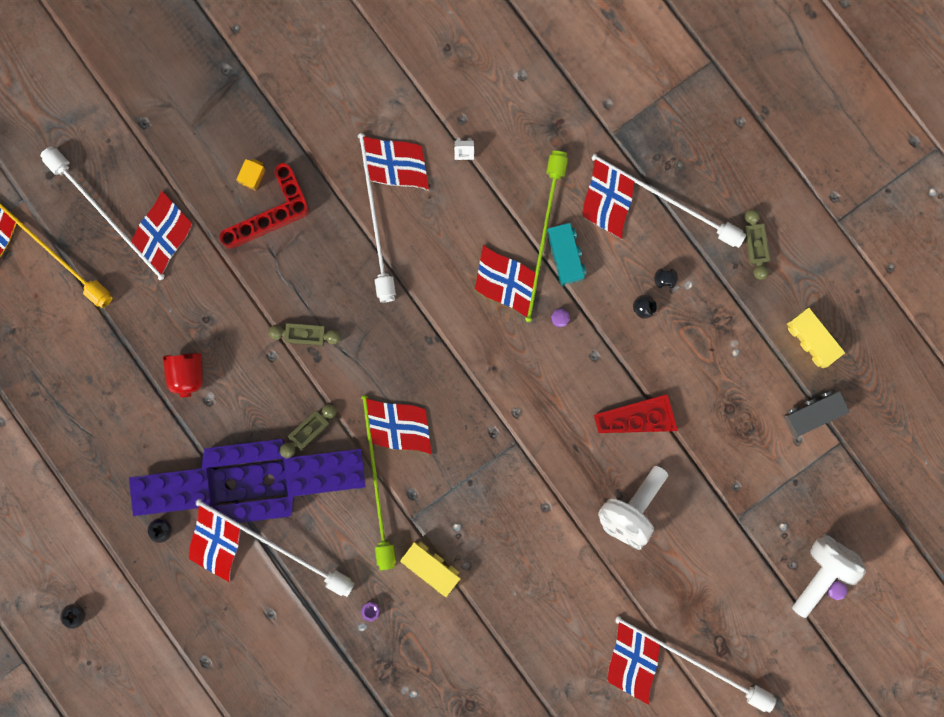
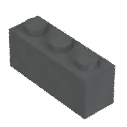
(816, 413)

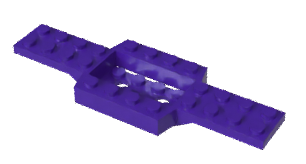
(292, 477)

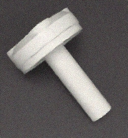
(626, 520)
(835, 562)

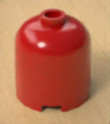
(183, 373)

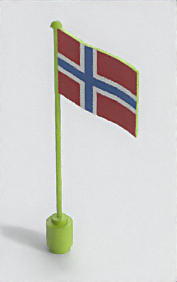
(507, 279)
(394, 428)

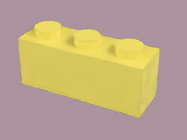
(815, 338)
(431, 568)

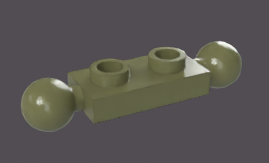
(756, 244)
(304, 334)
(308, 431)

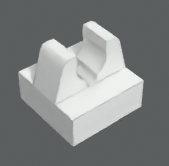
(464, 149)

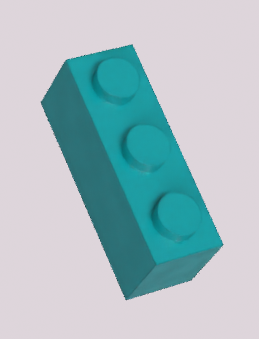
(566, 254)

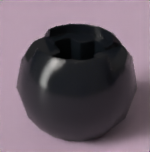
(666, 278)
(644, 306)
(153, 534)
(70, 622)

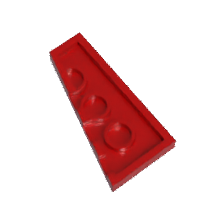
(644, 416)

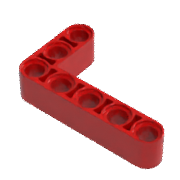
(272, 214)

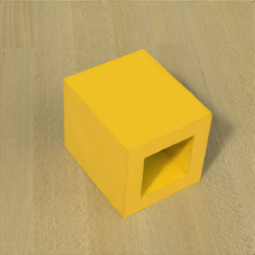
(251, 174)

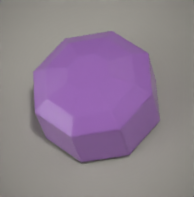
(560, 318)
(837, 590)
(370, 611)

